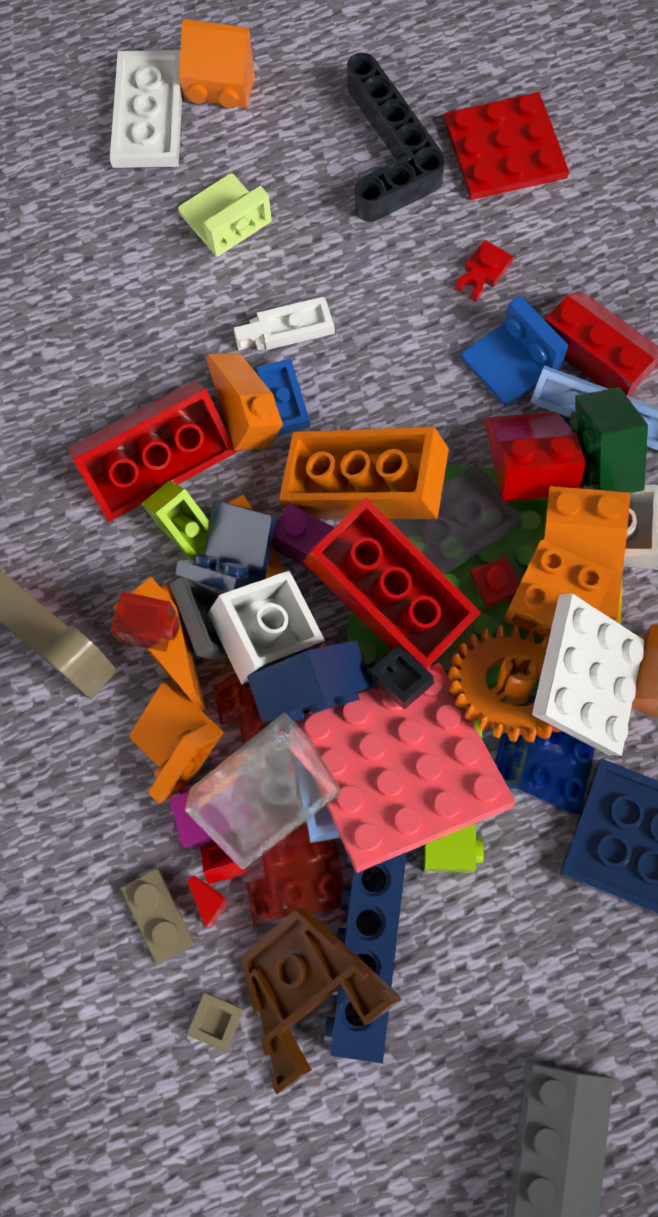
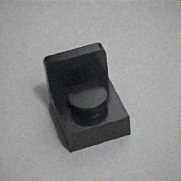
(400, 676)

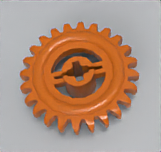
(520, 668)

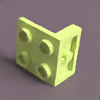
(226, 213)

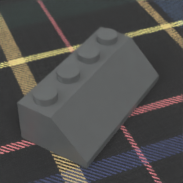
(560, 1143)

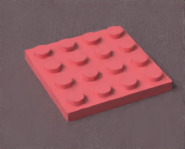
(405, 771)

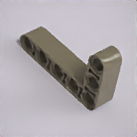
(51, 639)

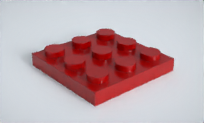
(505, 145)

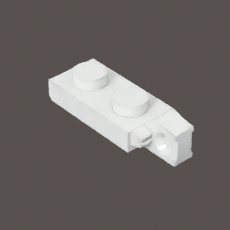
(286, 325)

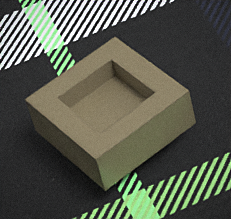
(215, 1022)

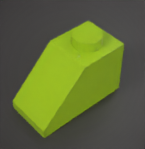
(179, 518)

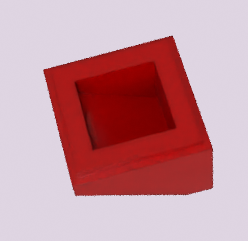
(208, 900)

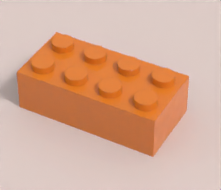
(390, 466)

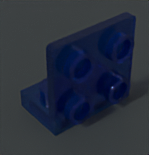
(547, 769)

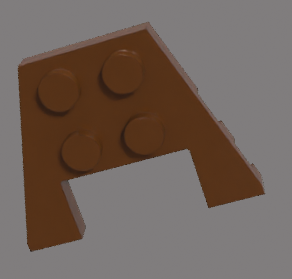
(293, 974)

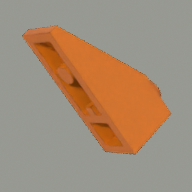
(245, 402)

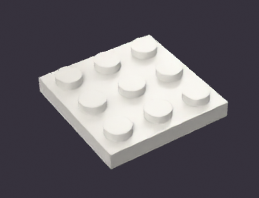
(589, 675)

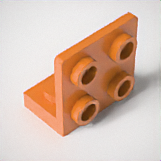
(548, 575)
(175, 739)

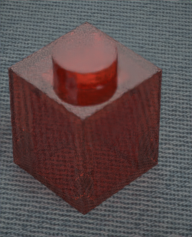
(145, 621)

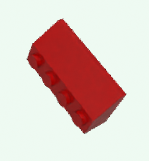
(150, 447)

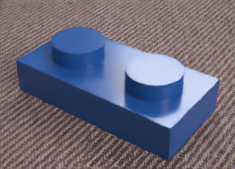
(283, 383)

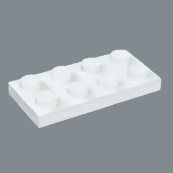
(146, 109)

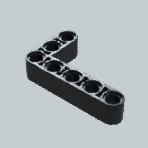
(418, 158)

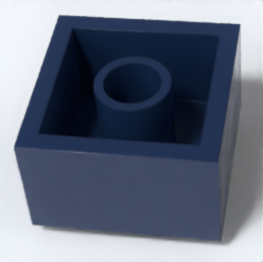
(310, 682)

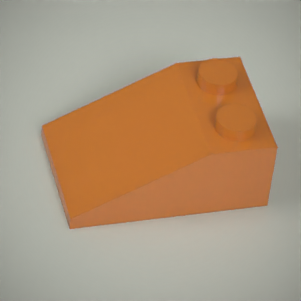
(594, 527)
(179, 658)

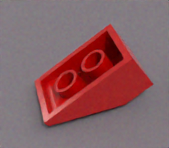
(533, 454)

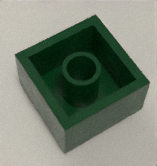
(611, 440)

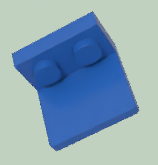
(515, 353)

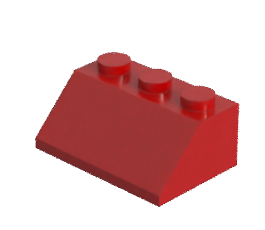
(603, 343)

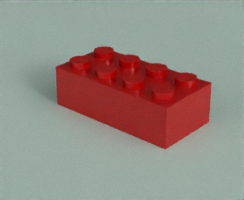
(391, 584)

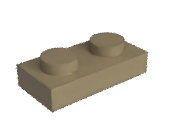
(157, 916)

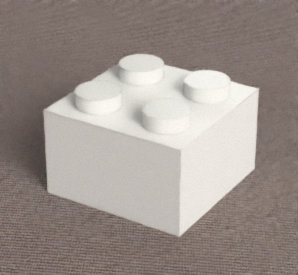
(264, 624)

